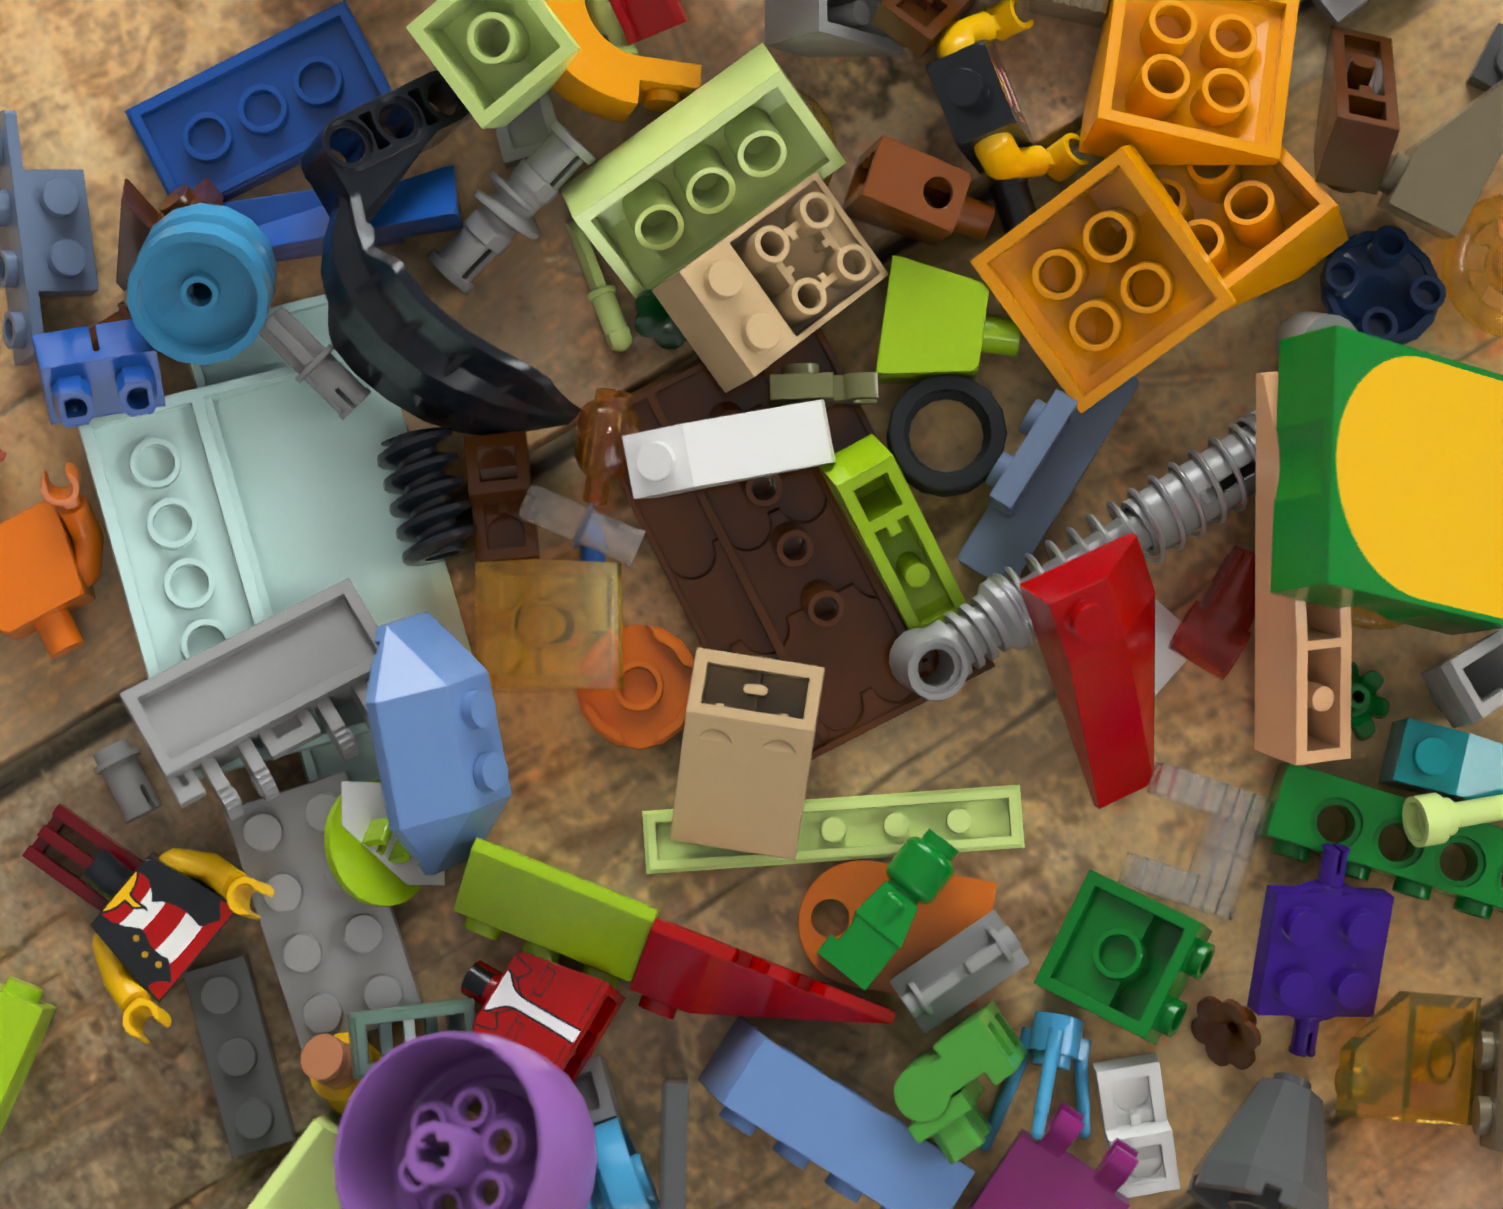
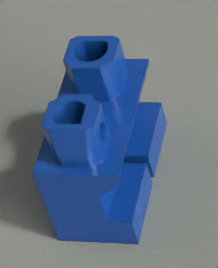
(99, 383)

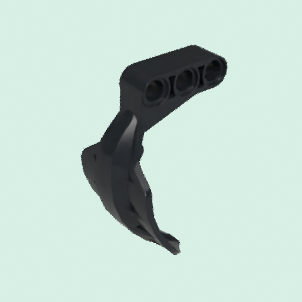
(378, 310)

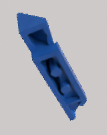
(299, 221)

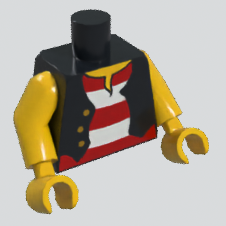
(984, 105)
(161, 923)

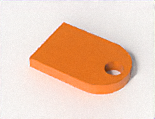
(852, 883)

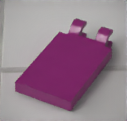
(1049, 1177)

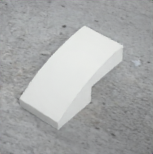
(1136, 1113)

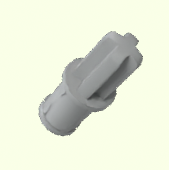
(313, 362)

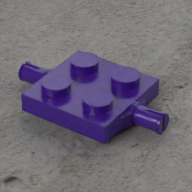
(1320, 950)

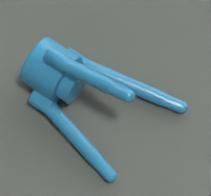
(1054, 1043)

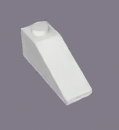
(728, 449)

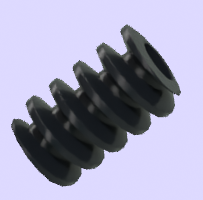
(425, 496)

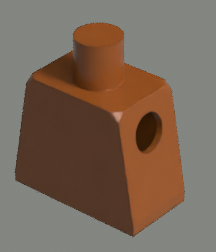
(891, 191)

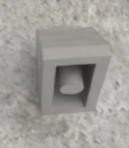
(827, 28)

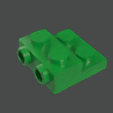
(1126, 958)

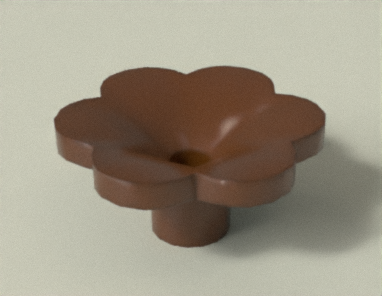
(1227, 1032)

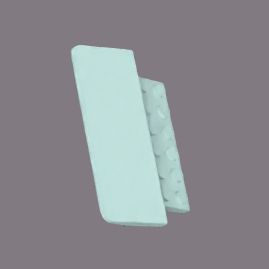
(251, 505)

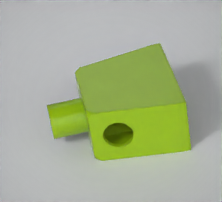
(937, 325)

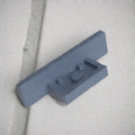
(42, 240)
(1039, 478)

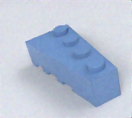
(828, 1125)

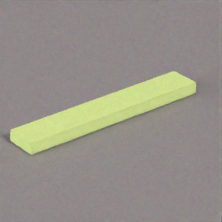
(859, 829)

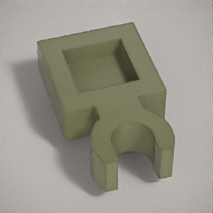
(805, 383)

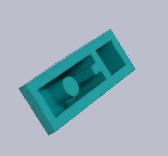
(1442, 761)

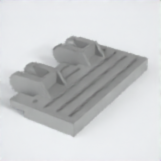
(258, 688)

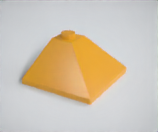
(1191, 81)
(1256, 220)
(1104, 277)

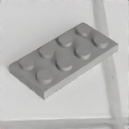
(322, 942)

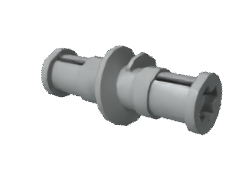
(511, 208)

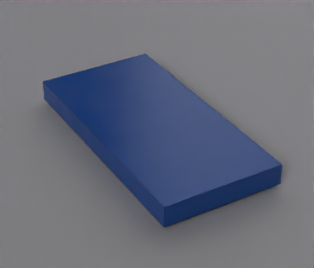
(259, 106)

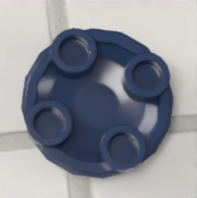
(1382, 285)

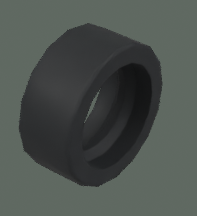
(957, 389)

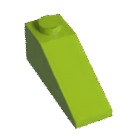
(892, 532)

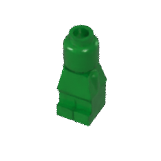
(884, 919)

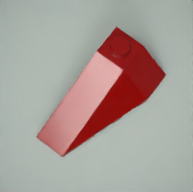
(1100, 653)
(714, 978)

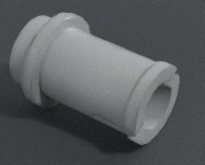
(126, 779)

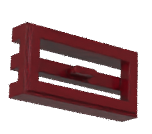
(50, 835)

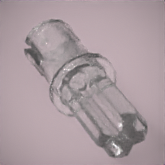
(581, 524)

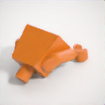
(50, 565)

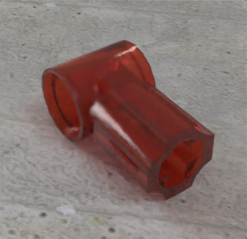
(1218, 625)

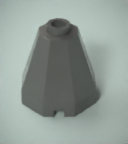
(1267, 1152)

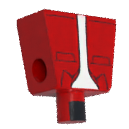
(543, 1008)

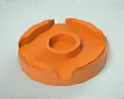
(653, 694)

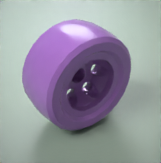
(413, 1145)

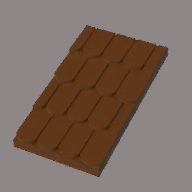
(774, 562)

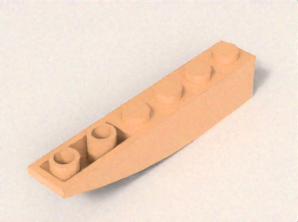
(1299, 645)

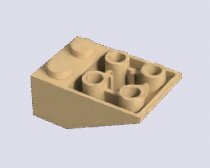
(770, 283)
(746, 753)

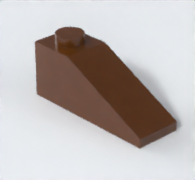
(1356, 112)

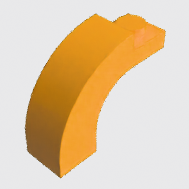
(612, 80)

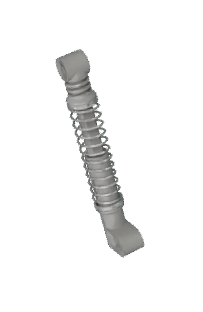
(1157, 515)

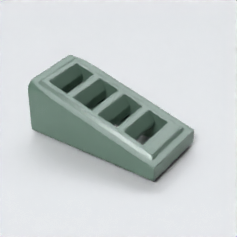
(459, 1017)

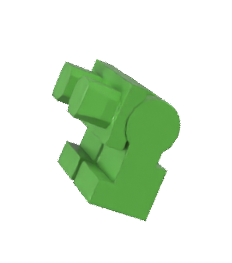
(943, 1086)

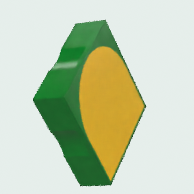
(1389, 482)

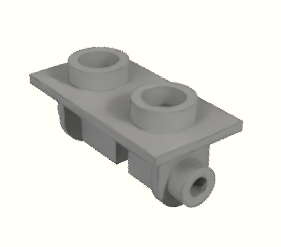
(959, 971)

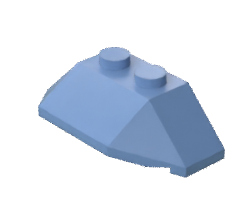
(435, 741)

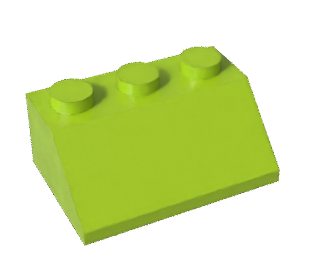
(553, 912)

